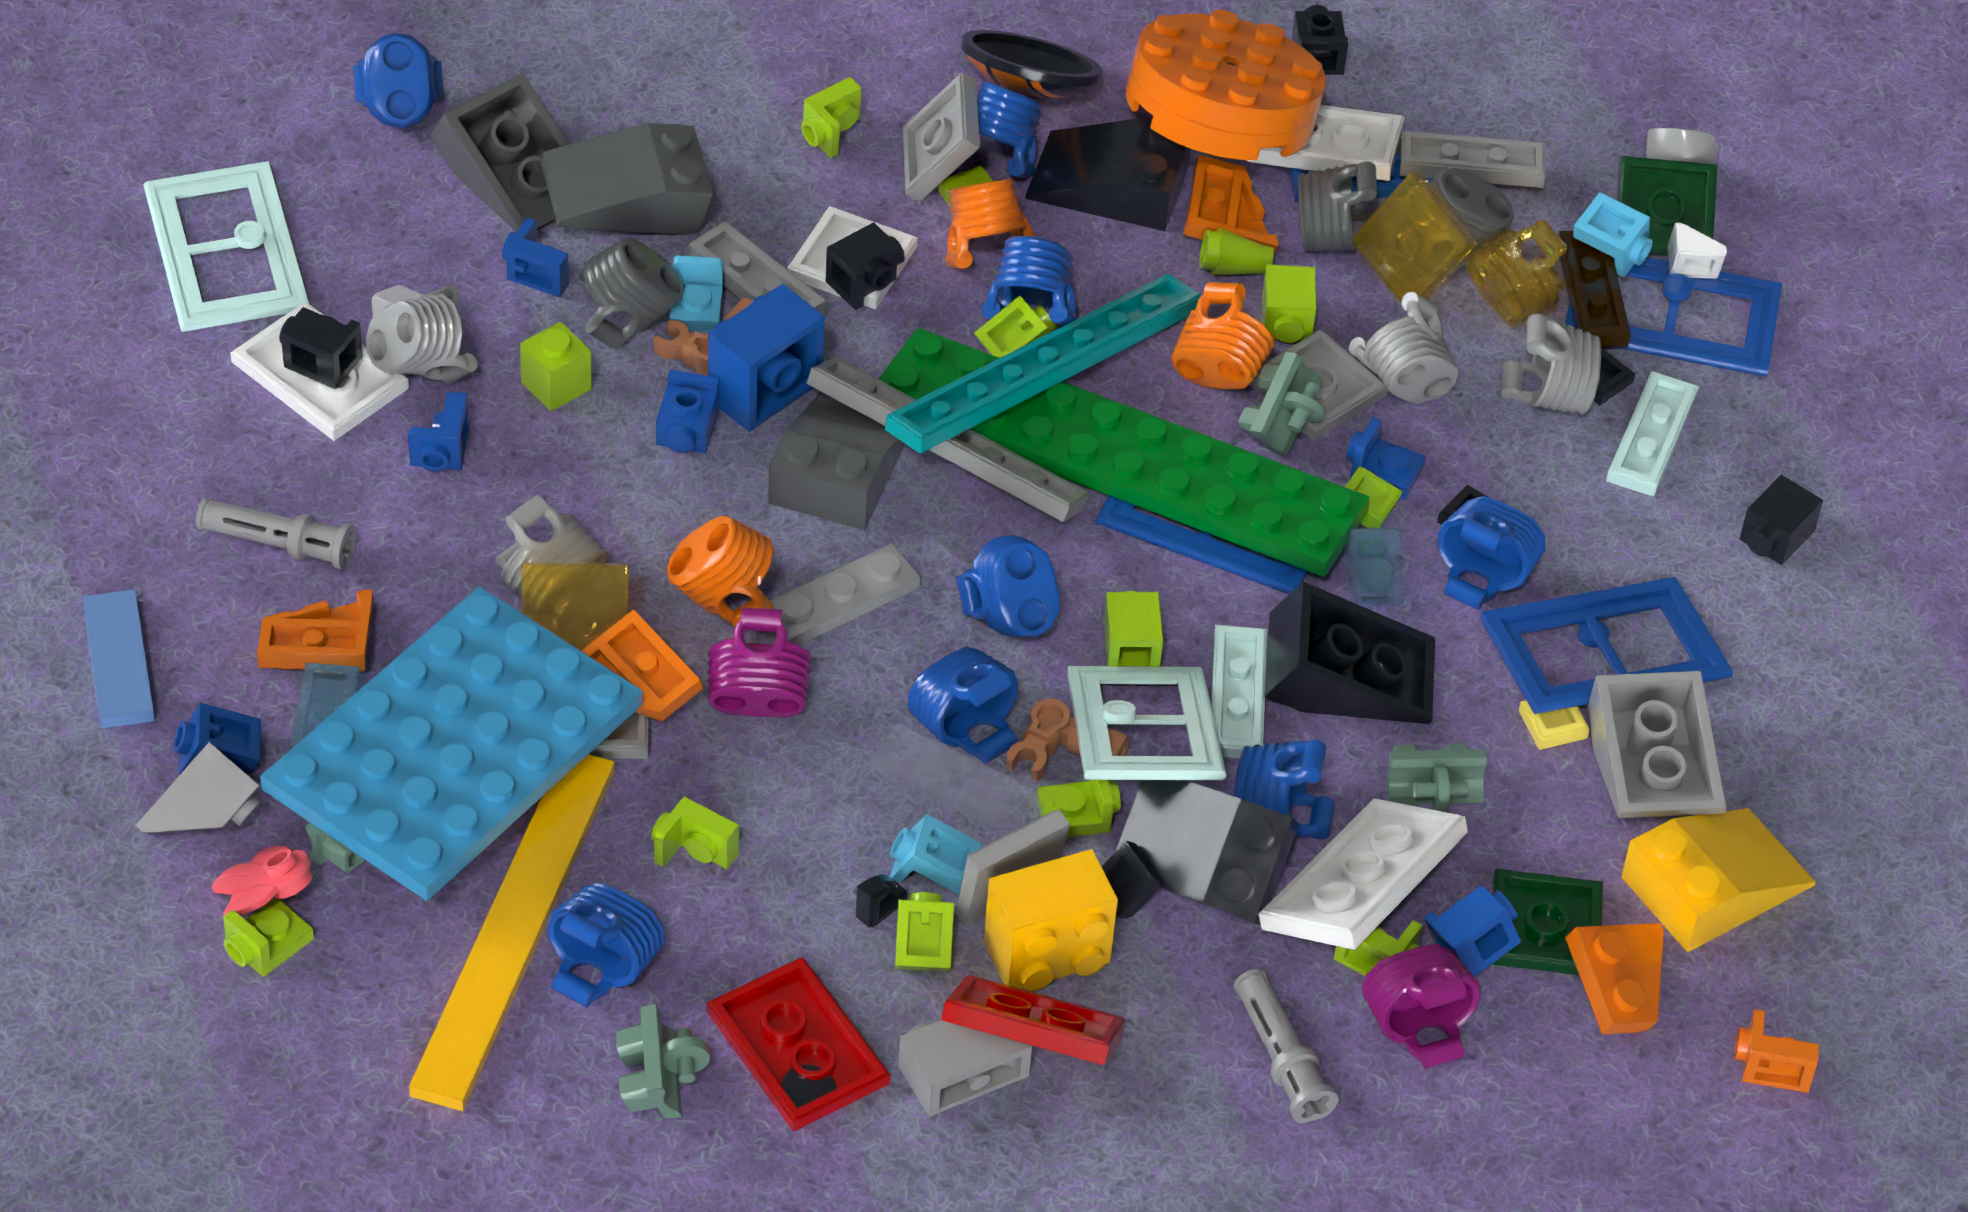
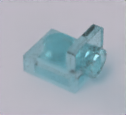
(1374, 567)

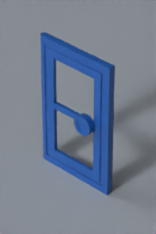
(1677, 287)
(1201, 547)
(1507, 624)

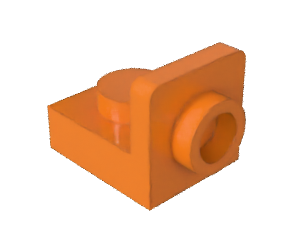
(1774, 1060)

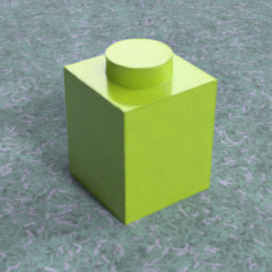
(1289, 302)
(555, 366)
(1132, 629)

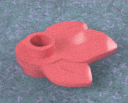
(270, 874)

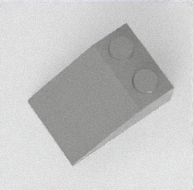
(1655, 744)

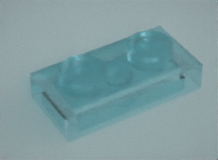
(322, 693)

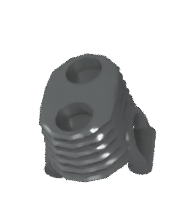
(1475, 204)
(1329, 205)
(632, 281)

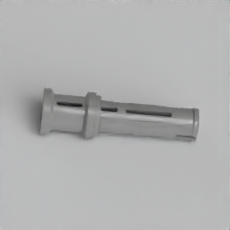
(301, 536)
(1292, 1063)

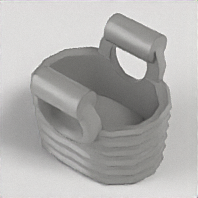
(421, 336)
(1410, 353)
(1563, 361)
(567, 544)

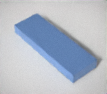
(118, 658)

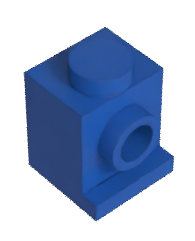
(688, 412)
(1476, 929)

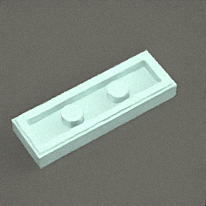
(1652, 433)
(1238, 687)

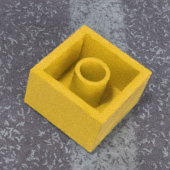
(1050, 921)

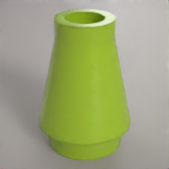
(1233, 254)

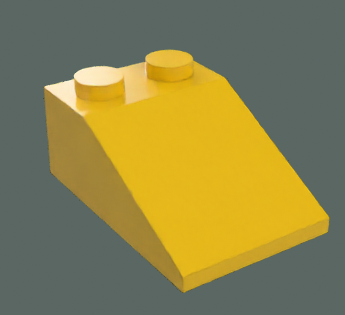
(1711, 873)

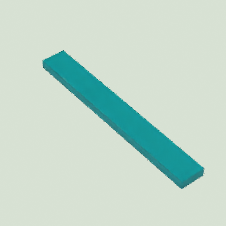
(1041, 364)

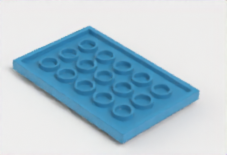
(452, 742)

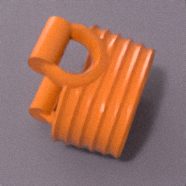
(982, 212)
(1223, 349)
(721, 561)

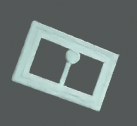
(269, 230)
(1092, 720)

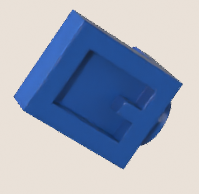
(534, 263)
(446, 441)
(1384, 459)
(229, 731)

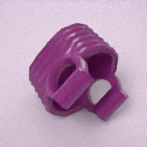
(758, 676)
(1419, 992)

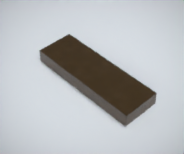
(1594, 292)

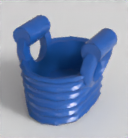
(398, 80)
(1013, 121)
(1039, 274)
(1492, 543)
(1011, 587)
(964, 693)
(1277, 780)
(606, 932)

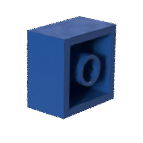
(765, 355)

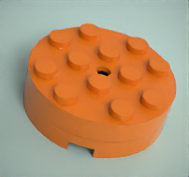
(1225, 85)

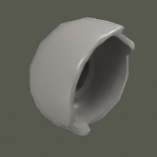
(1682, 145)

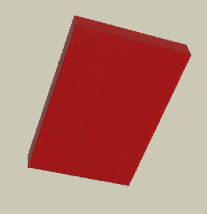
(1034, 1019)
(794, 1022)

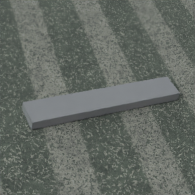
(966, 449)

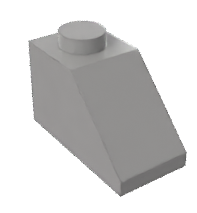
(203, 796)
(957, 1063)

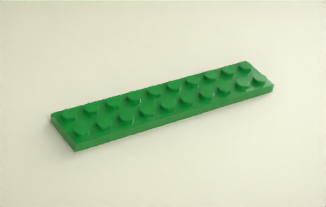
(1152, 461)

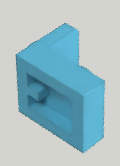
(1615, 231)
(702, 292)
(933, 852)

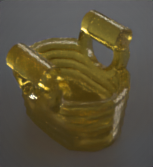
(1512, 283)

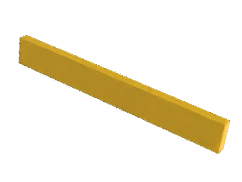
(510, 936)

